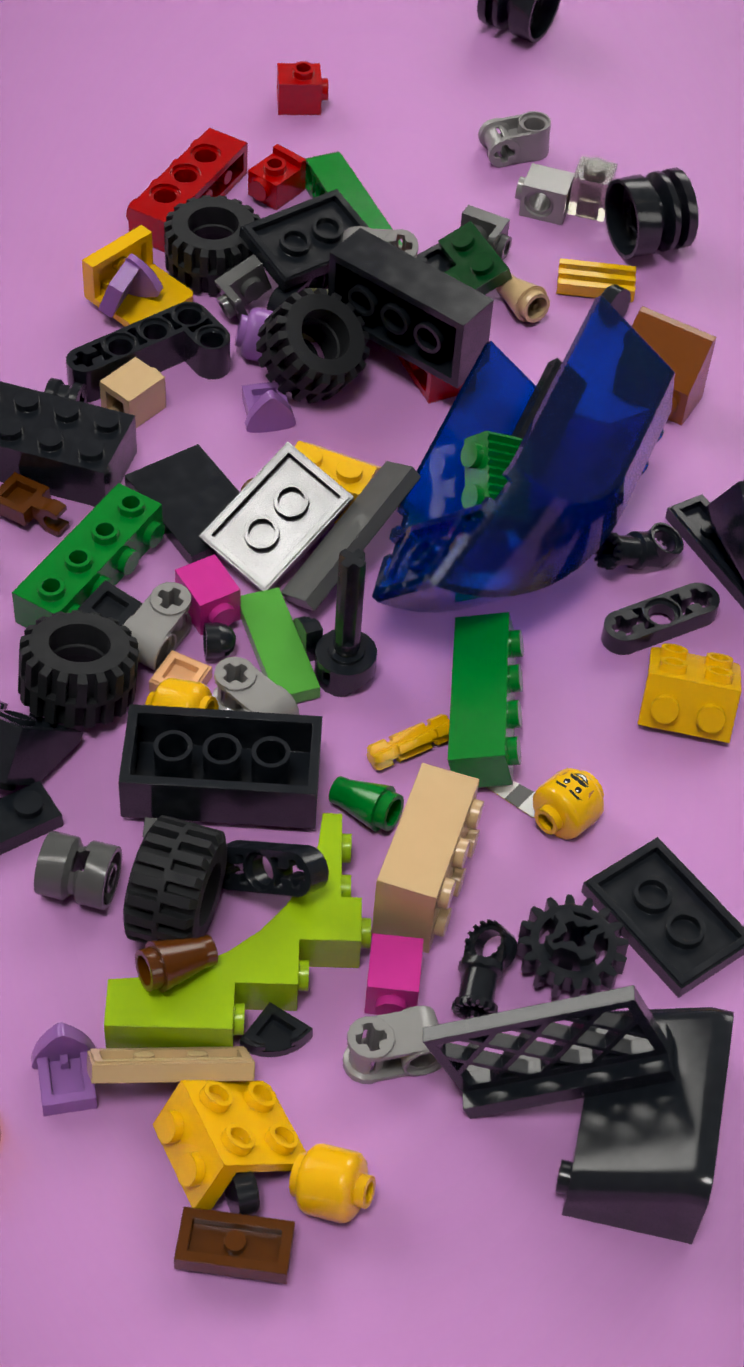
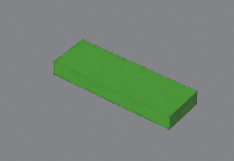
(278, 644)

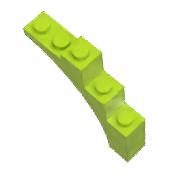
(265, 968)

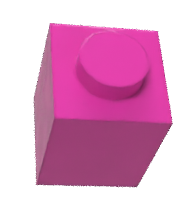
(212, 591)
(393, 973)

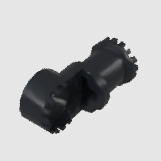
(640, 548)
(482, 972)

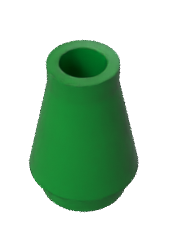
(370, 803)

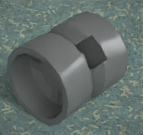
(61, 874)

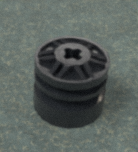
(523, 17)
(651, 213)

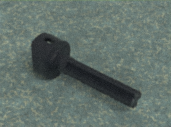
(347, 651)

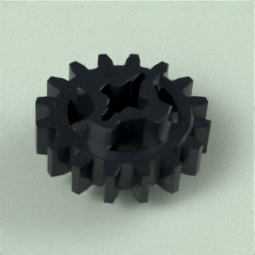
(572, 947)

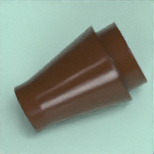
(172, 961)

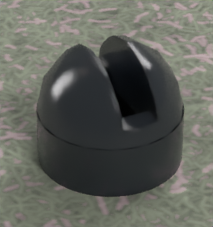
(218, 640)

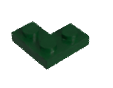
(474, 259)

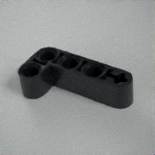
(160, 341)

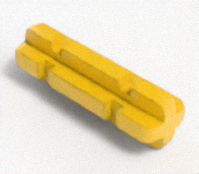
(408, 742)

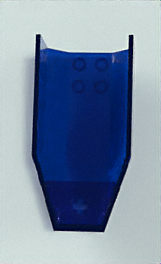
(562, 482)

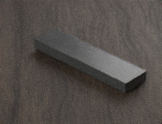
(351, 532)

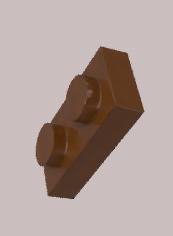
(234, 1245)

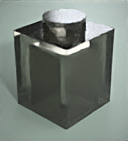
(590, 188)

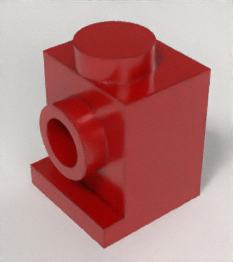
(277, 177)

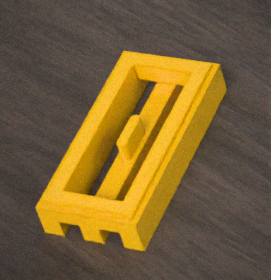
(592, 278)

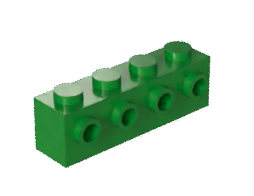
(96, 550)
(484, 699)

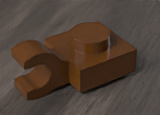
(26, 499)

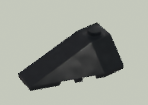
(31, 747)

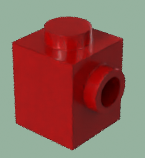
(300, 88)

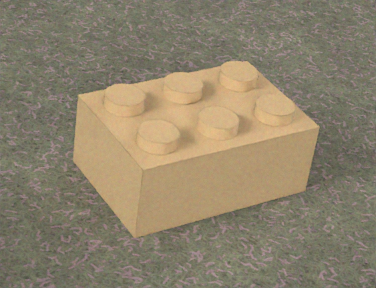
(428, 856)

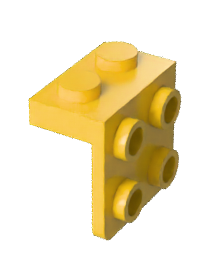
(104, 264)
(691, 693)
(223, 1130)

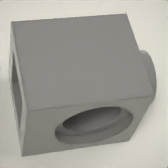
(545, 193)

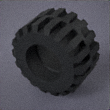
(205, 240)
(335, 331)
(77, 668)
(174, 881)

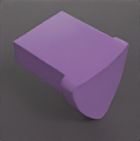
(132, 278)
(266, 408)
(62, 1070)

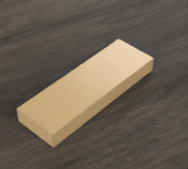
(169, 1064)

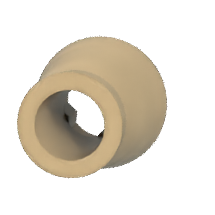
(525, 299)

